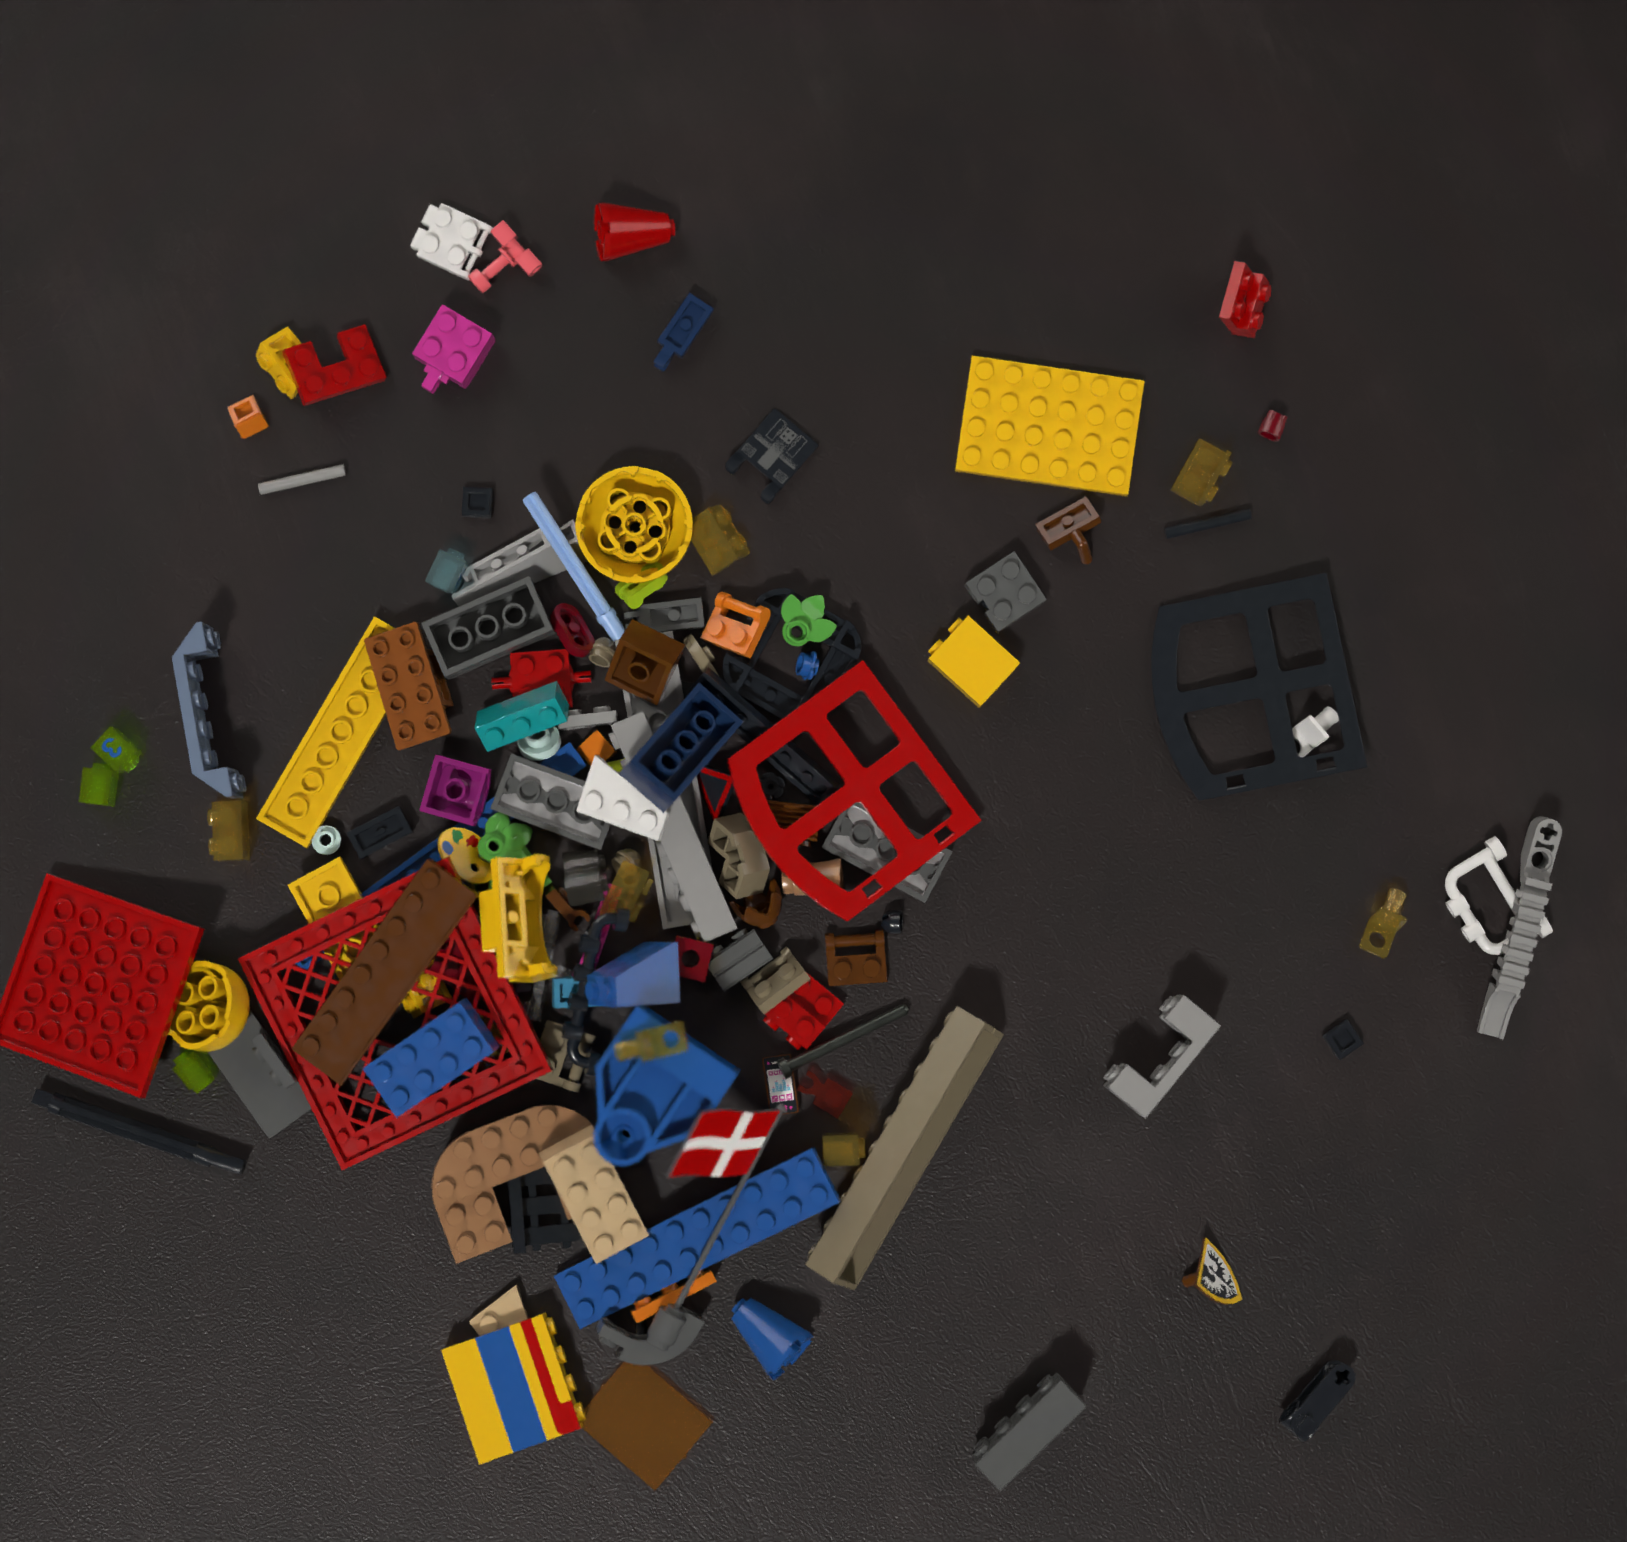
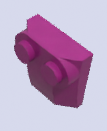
(456, 790)

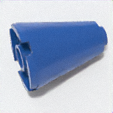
(770, 1336)

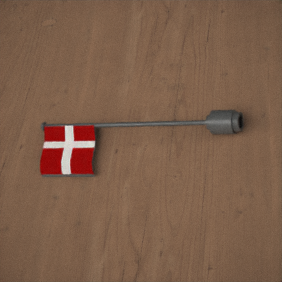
(717, 1146)

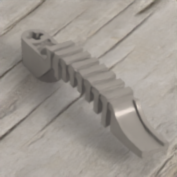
(1533, 897)

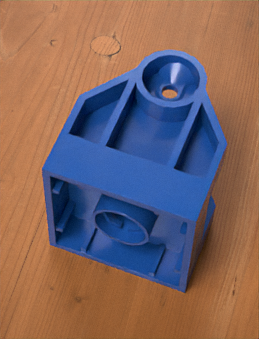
(654, 1097)

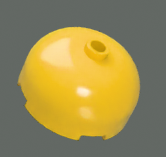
(210, 1008)

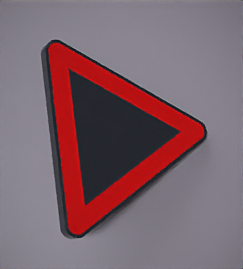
(716, 789)

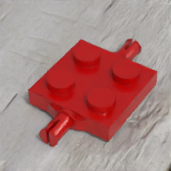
(540, 668)

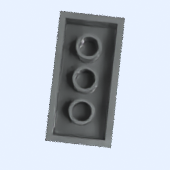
(488, 628)
(1027, 1430)

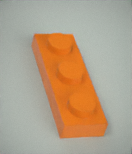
(647, 1307)

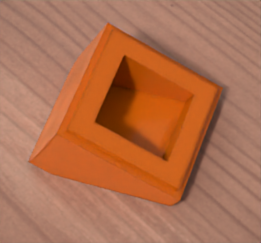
(247, 417)
(596, 745)

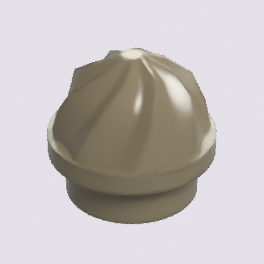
(602, 652)
(626, 855)

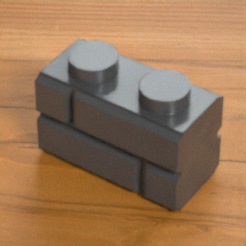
(738, 959)

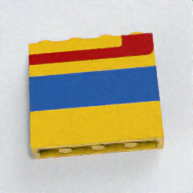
(514, 1388)

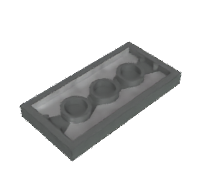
(547, 801)
(864, 845)

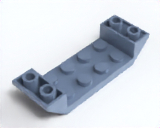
(199, 645)

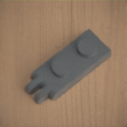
(670, 615)

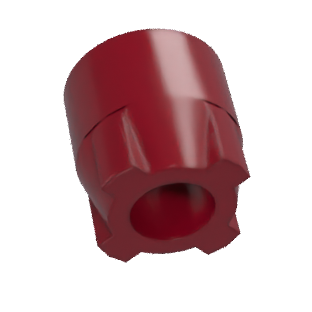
(1272, 426)

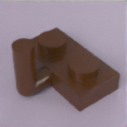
(1069, 525)

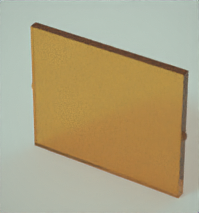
(644, 1422)

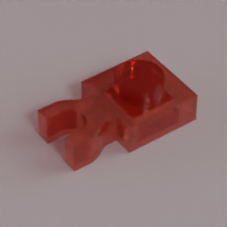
(829, 1095)

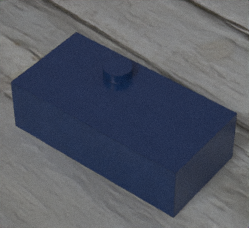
(681, 747)

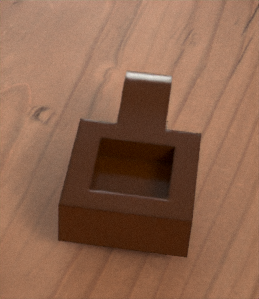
(559, 899)

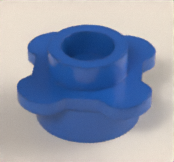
(807, 665)

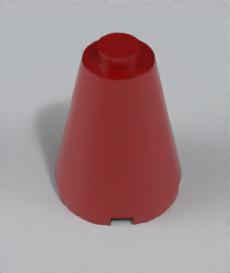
(629, 230)

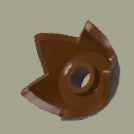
(760, 909)

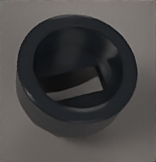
(893, 921)

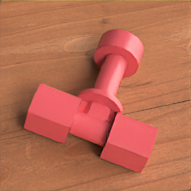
(511, 253)

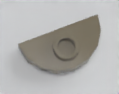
(702, 656)

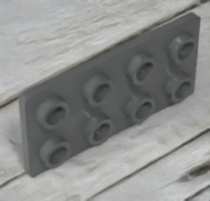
(262, 1078)

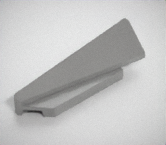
(523, 558)

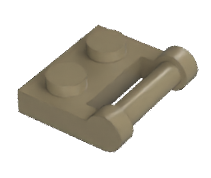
(775, 981)
(557, 1051)

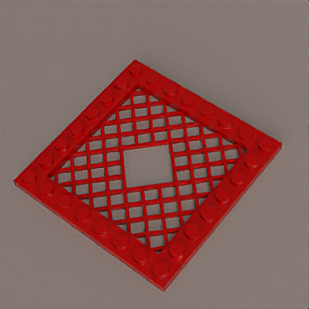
(323, 1095)

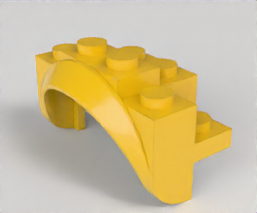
(514, 918)

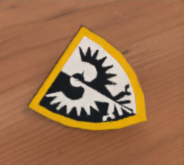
(1214, 1276)

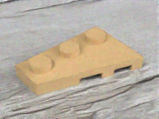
(501, 1313)

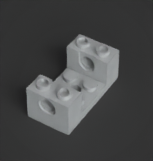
(1188, 1022)

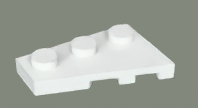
(617, 802)

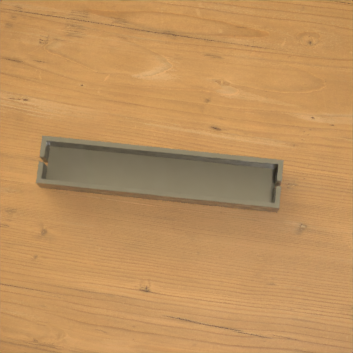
(904, 1149)

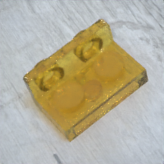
(1201, 473)

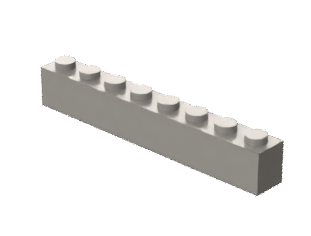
(681, 846)

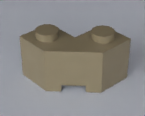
(745, 858)

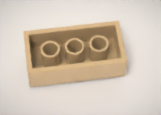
(593, 1195)

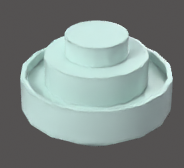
(540, 745)

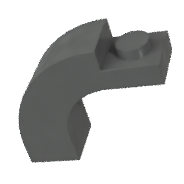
(637, 1350)

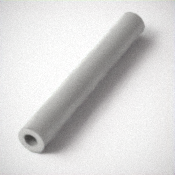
(302, 479)

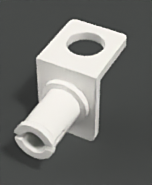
(1311, 730)

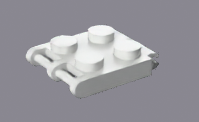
(450, 239)

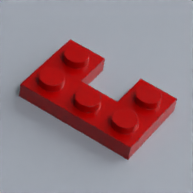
(320, 383)

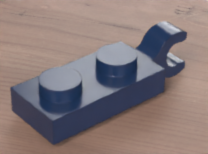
(682, 330)

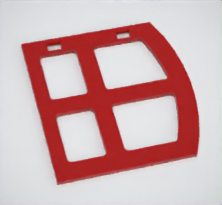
(859, 786)

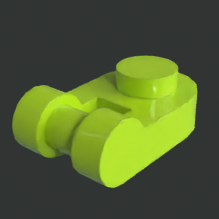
(634, 594)

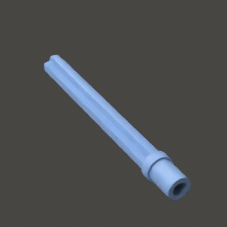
(576, 569)

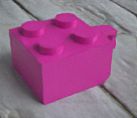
(452, 349)

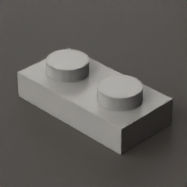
(600, 717)

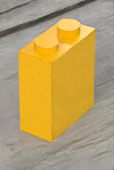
(972, 660)

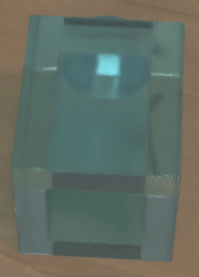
(447, 571)

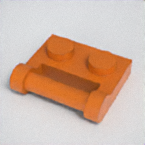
(731, 633)

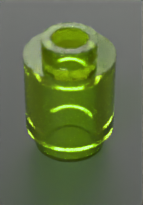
(193, 1071)

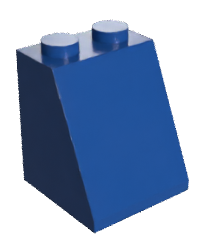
(638, 977)

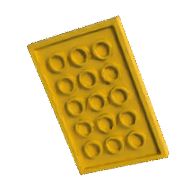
(1049, 426)

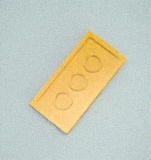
(324, 893)

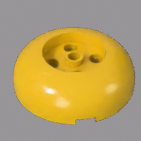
(615, 496)

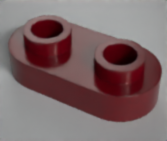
(572, 630)

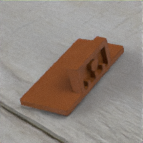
(410, 685)

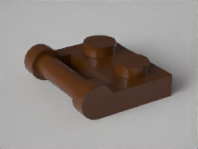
(856, 968)

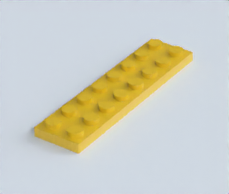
(328, 749)

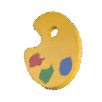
(463, 850)

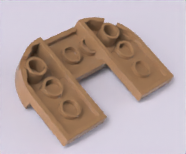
(486, 1159)

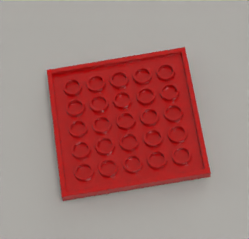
(96, 985)

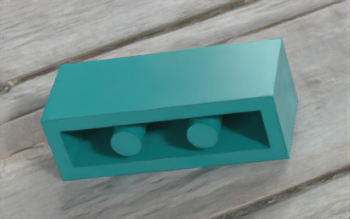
(522, 716)

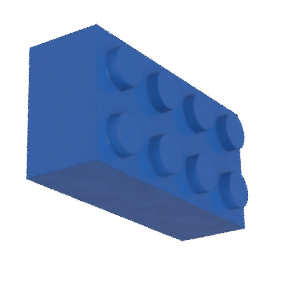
(431, 1057)

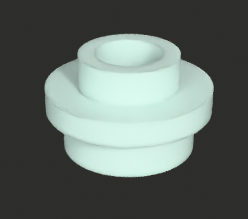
(335, 840)

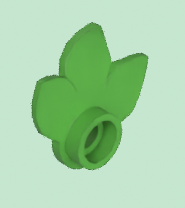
(808, 617)
(507, 836)

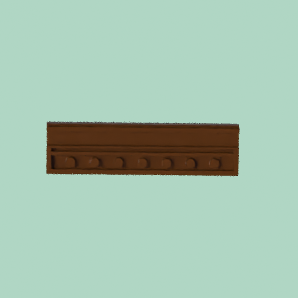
(385, 971)

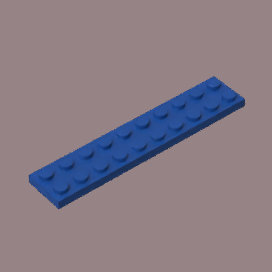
(672, 1249)

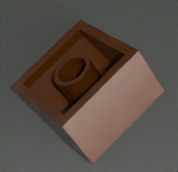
(644, 662)

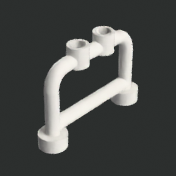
(1459, 906)

